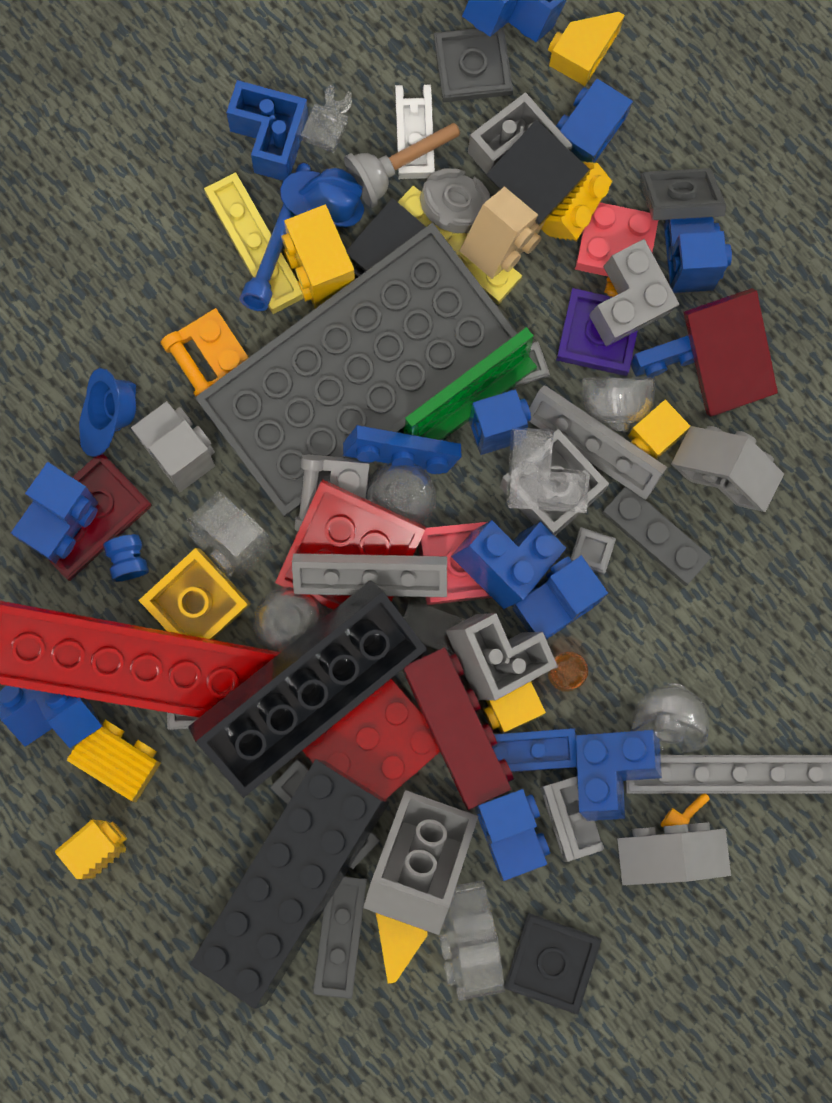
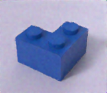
(530, 17)
(274, 121)
(695, 254)
(56, 513)
(506, 566)
(566, 596)
(35, 712)
(606, 763)
(510, 834)

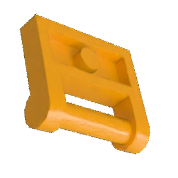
(214, 342)

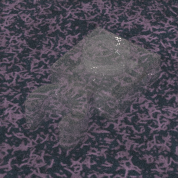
(327, 123)

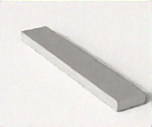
(739, 775)

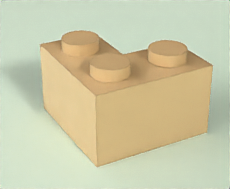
(501, 233)

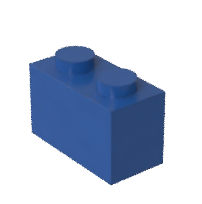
(594, 120)
(494, 418)

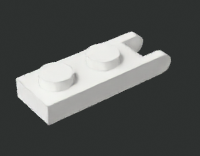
(414, 124)

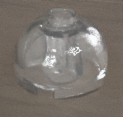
(618, 399)
(403, 491)
(285, 617)
(675, 717)

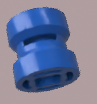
(126, 558)

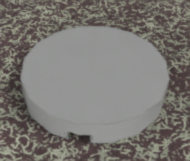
(453, 199)

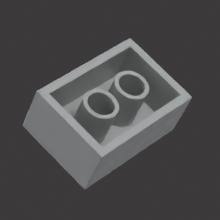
(421, 862)

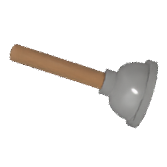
(374, 172)

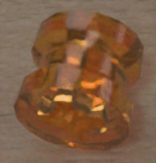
(575, 667)

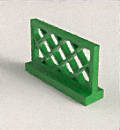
(488, 378)

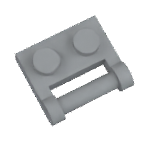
(344, 473)

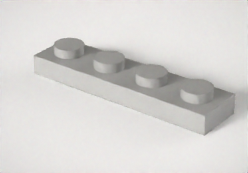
(597, 442)
(391, 573)

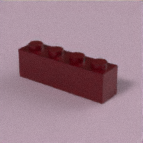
(457, 729)

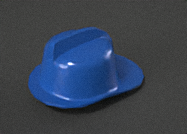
(332, 187)
(106, 409)

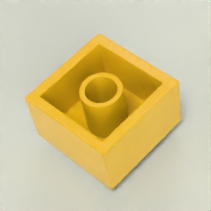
(317, 255)
(195, 598)

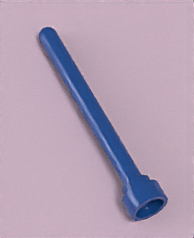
(257, 292)

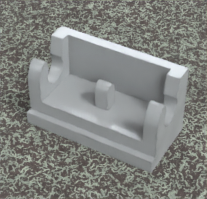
(572, 831)

